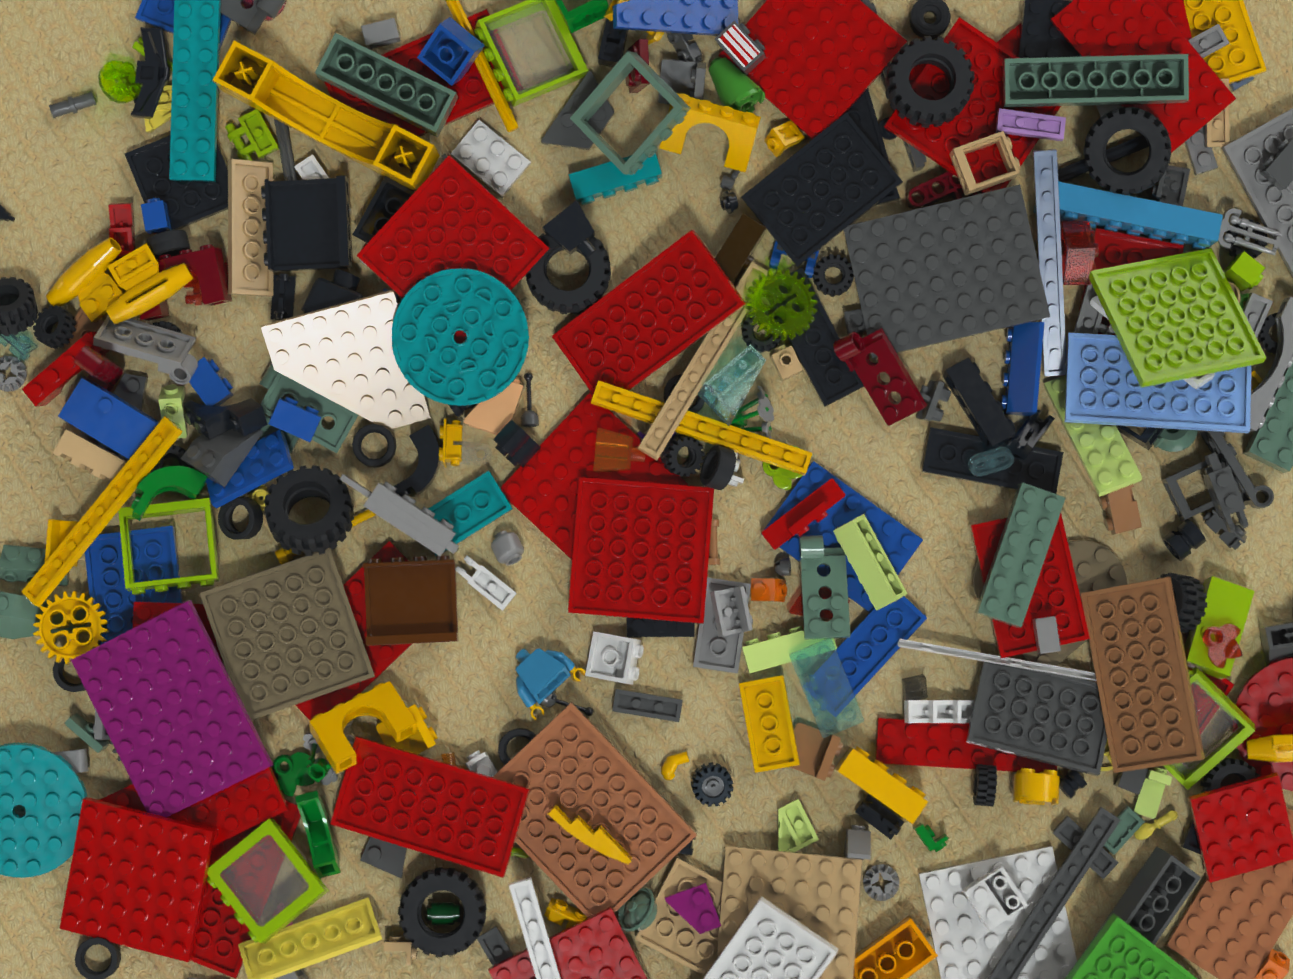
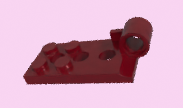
(856, 352)

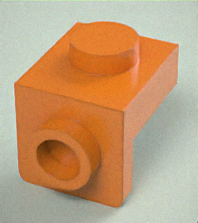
(768, 589)
(1274, 967)

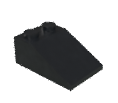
(382, 207)

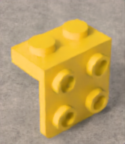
(416, 743)

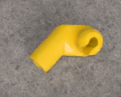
(671, 763)

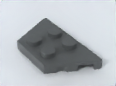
(565, 131)

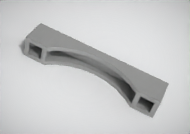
(1262, 395)

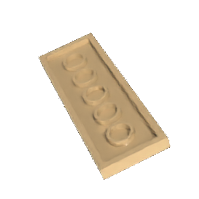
(245, 229)

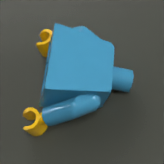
(541, 674)

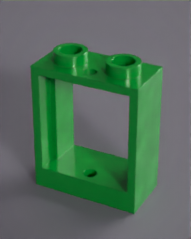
(578, 19)

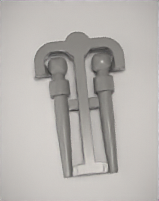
(1238, 241)

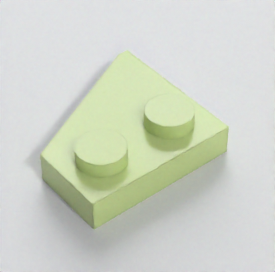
(794, 828)

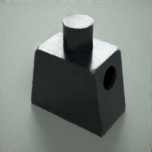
(571, 230)

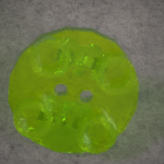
(116, 72)

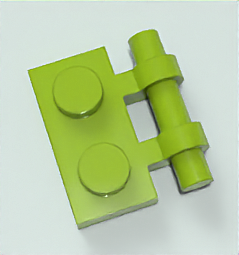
(258, 134)

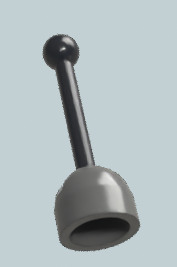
(529, 417)
(552, 700)

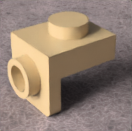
(397, 943)

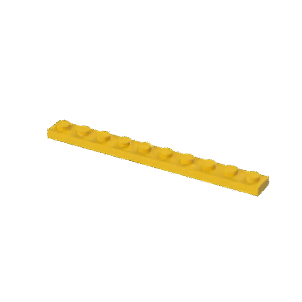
(705, 429)
(101, 511)

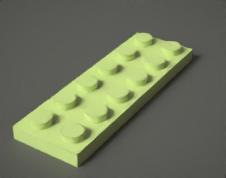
(1097, 446)

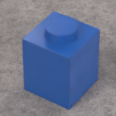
(155, 216)

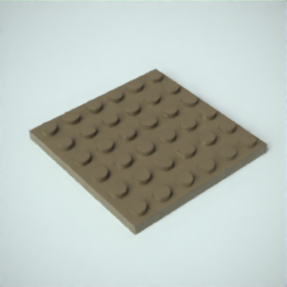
(287, 634)

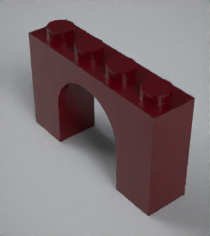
(211, 273)

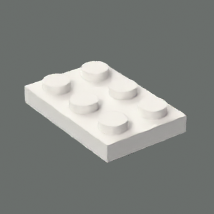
(490, 158)

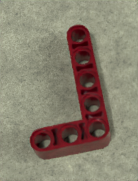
(930, 197)
(100, 368)

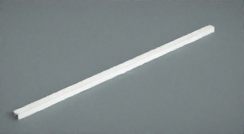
(996, 659)

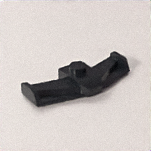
(151, 73)

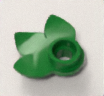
(295, 774)

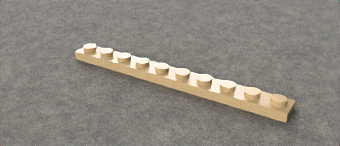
(696, 373)

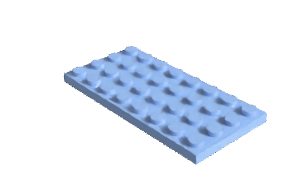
(1106, 392)

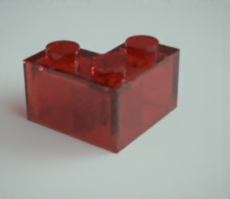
(1078, 252)

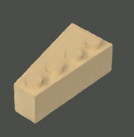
(90, 456)

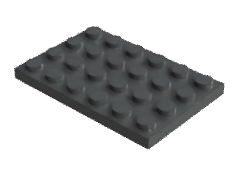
(1039, 717)

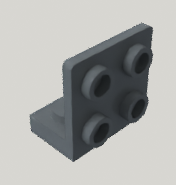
(683, 77)

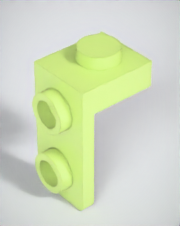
(171, 406)
(1151, 792)

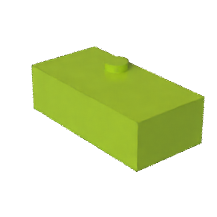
(1225, 605)

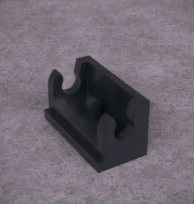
(1029, 435)

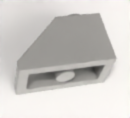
(857, 843)

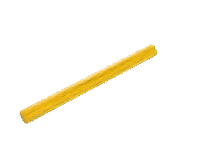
(485, 70)

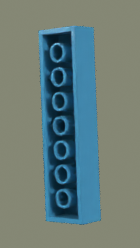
(1138, 216)

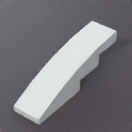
(938, 711)

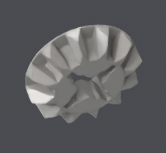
(17, 368)
(871, 877)

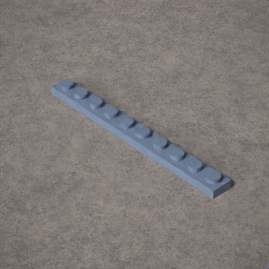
(1050, 259)

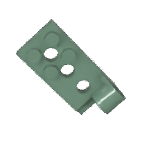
(280, 385)
(811, 557)

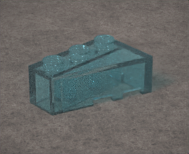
(732, 383)

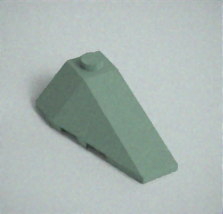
(19, 613)

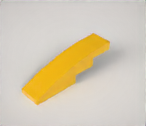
(598, 839)

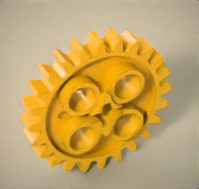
(68, 607)

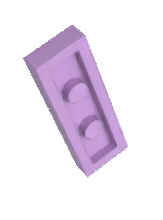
(1030, 124)

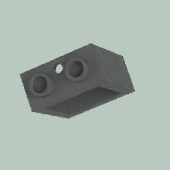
(1177, 497)

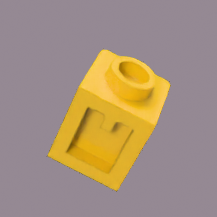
(783, 137)

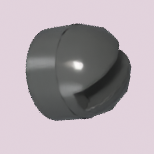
(783, 567)

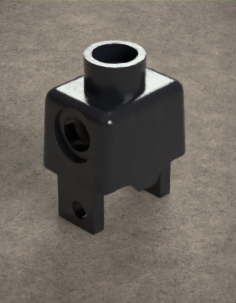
(334, 292)

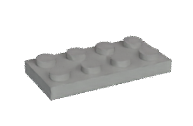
(711, 650)

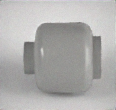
(507, 548)

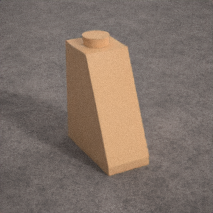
(496, 412)

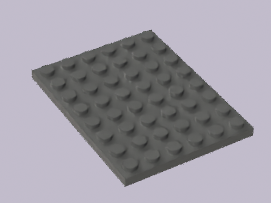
(948, 270)

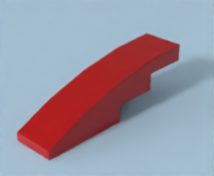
(122, 227)

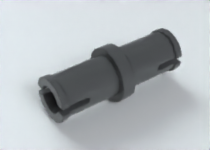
(72, 104)

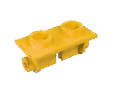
(449, 452)
(560, 910)

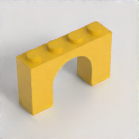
(738, 126)
(379, 702)

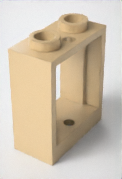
(963, 169)

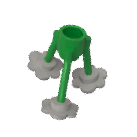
(765, 411)
(320, 768)

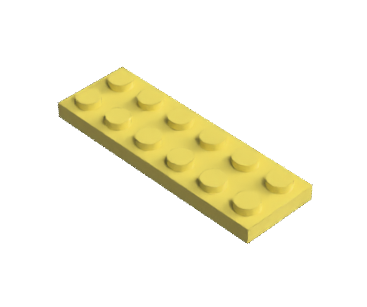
(311, 941)

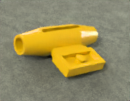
(89, 281)
(143, 283)
(1271, 748)

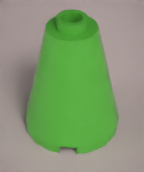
(734, 86)

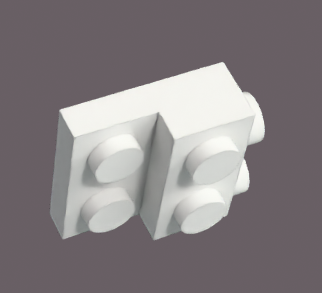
(614, 658)

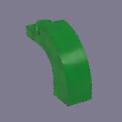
(170, 478)

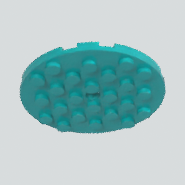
(454, 303)
(52, 803)

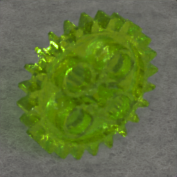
(792, 320)

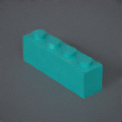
(608, 179)

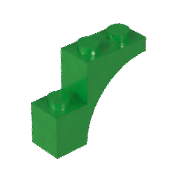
(319, 835)

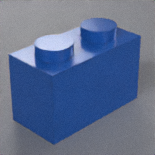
(209, 384)
(295, 419)

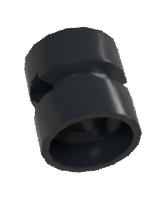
(1182, 541)

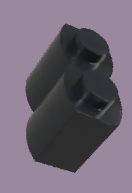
(516, 443)

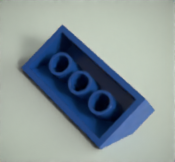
(1023, 369)

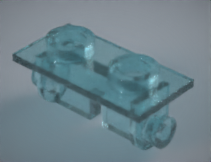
(20, 345)

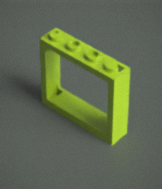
(165, 509)

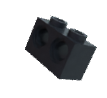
(612, 45)

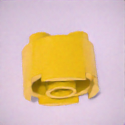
(1036, 787)

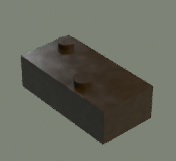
(740, 246)

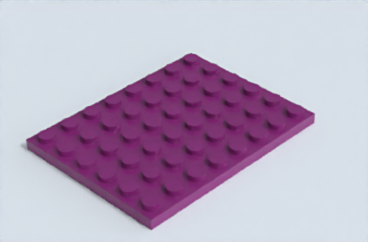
(172, 711)

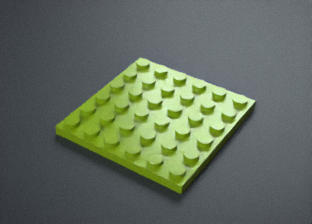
(1176, 317)

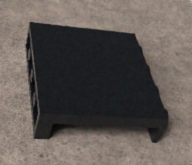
(307, 224)

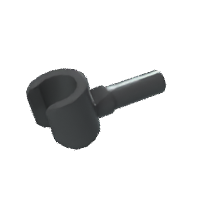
(728, 182)

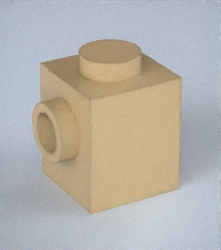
(786, 362)

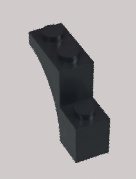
(215, 420)

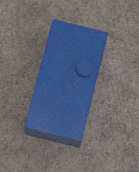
(107, 418)

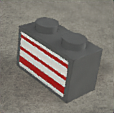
(740, 47)

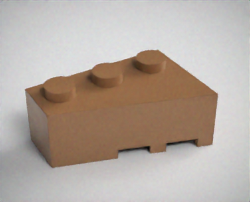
(1120, 510)

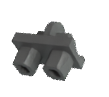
(931, 394)

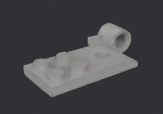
(170, 360)

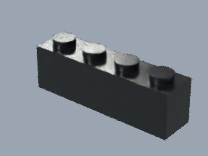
(979, 404)

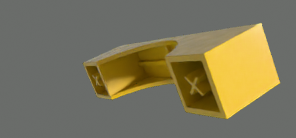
(317, 115)

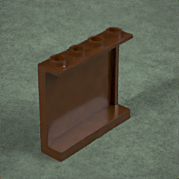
(411, 601)

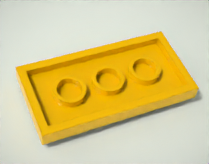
(769, 724)

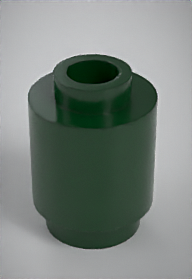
(443, 913)

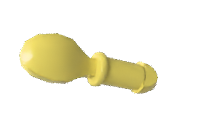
(1146, 830)

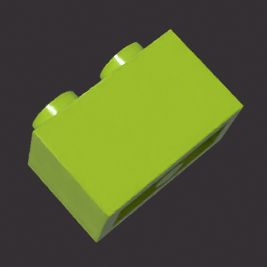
(1244, 271)

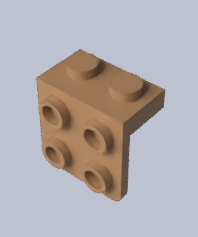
(815, 751)

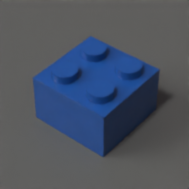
(450, 51)

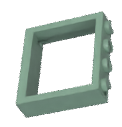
(602, 93)

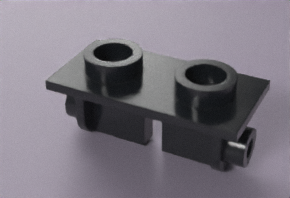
(283, 297)
(879, 817)

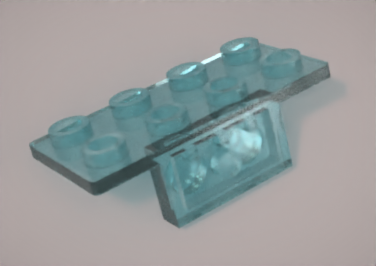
(826, 687)

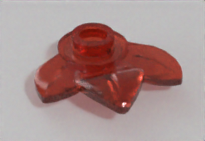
(1224, 644)

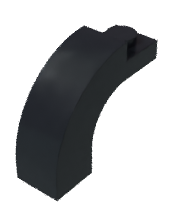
(428, 465)

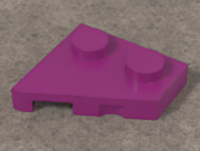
(695, 907)

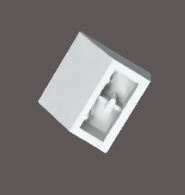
(994, 897)

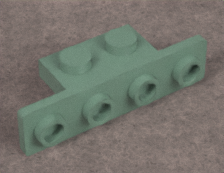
(22, 563)

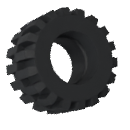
(17, 306)
(1189, 600)
(1227, 766)

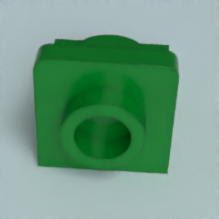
(926, 835)

